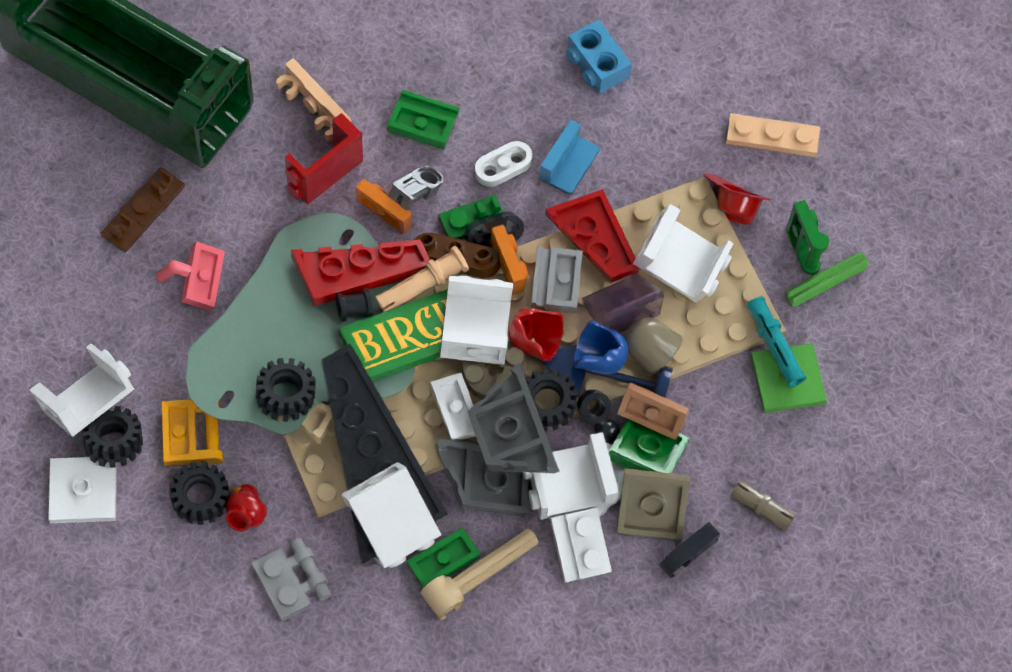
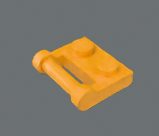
(180, 434)

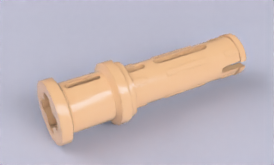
(434, 274)

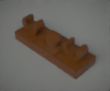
(142, 209)

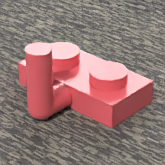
(200, 275)

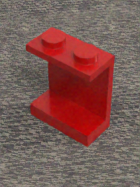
(331, 167)

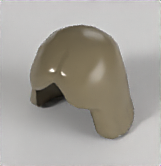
(652, 343)

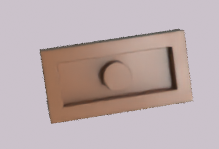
(653, 411)

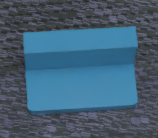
(568, 159)

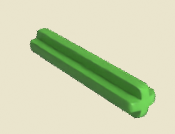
(826, 279)

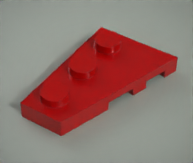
(596, 231)

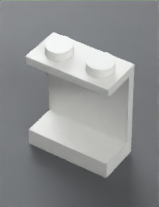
(682, 257)
(476, 320)
(87, 396)
(582, 484)
(392, 515)

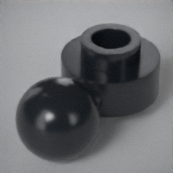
(598, 414)

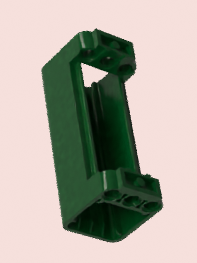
(135, 69)

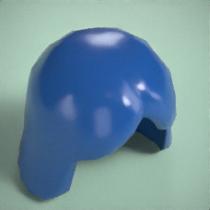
(600, 349)

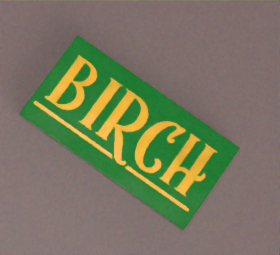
(398, 336)

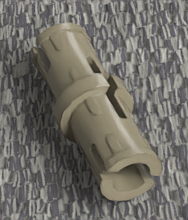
(762, 505)

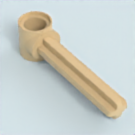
(447, 593)

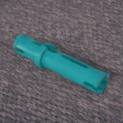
(770, 330)

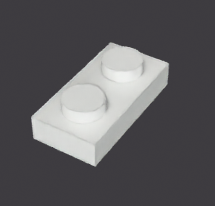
(454, 403)

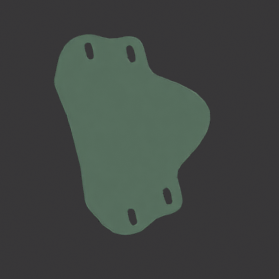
(277, 321)

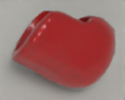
(537, 324)

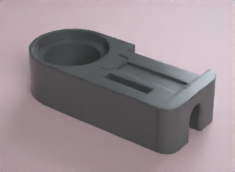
(413, 187)

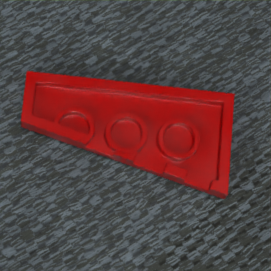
(360, 267)

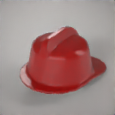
(735, 201)

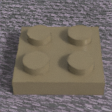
(653, 504)

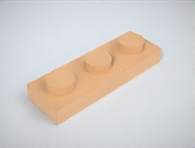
(773, 135)

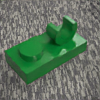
(457, 219)

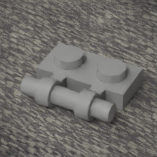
(282, 584)

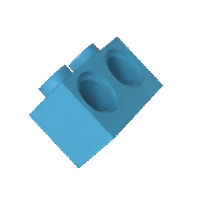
(603, 55)

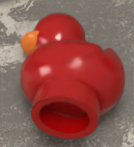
(245, 508)

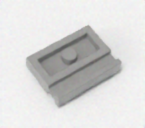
(557, 279)

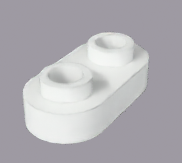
(502, 165)

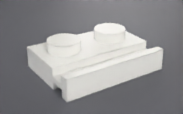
(580, 545)

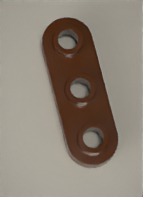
(481, 260)

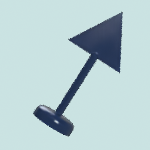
(564, 363)

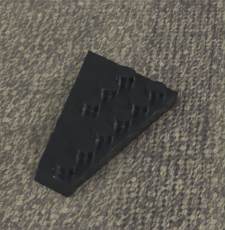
(368, 434)

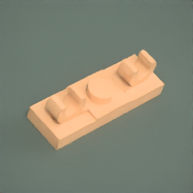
(314, 96)

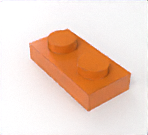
(377, 201)
(513, 270)

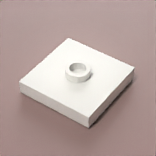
(81, 491)

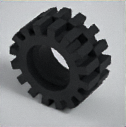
(563, 387)
(285, 405)
(113, 450)
(193, 476)

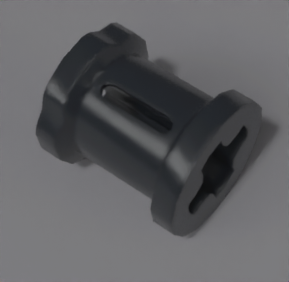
(354, 304)

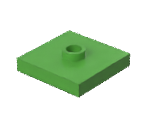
(773, 388)

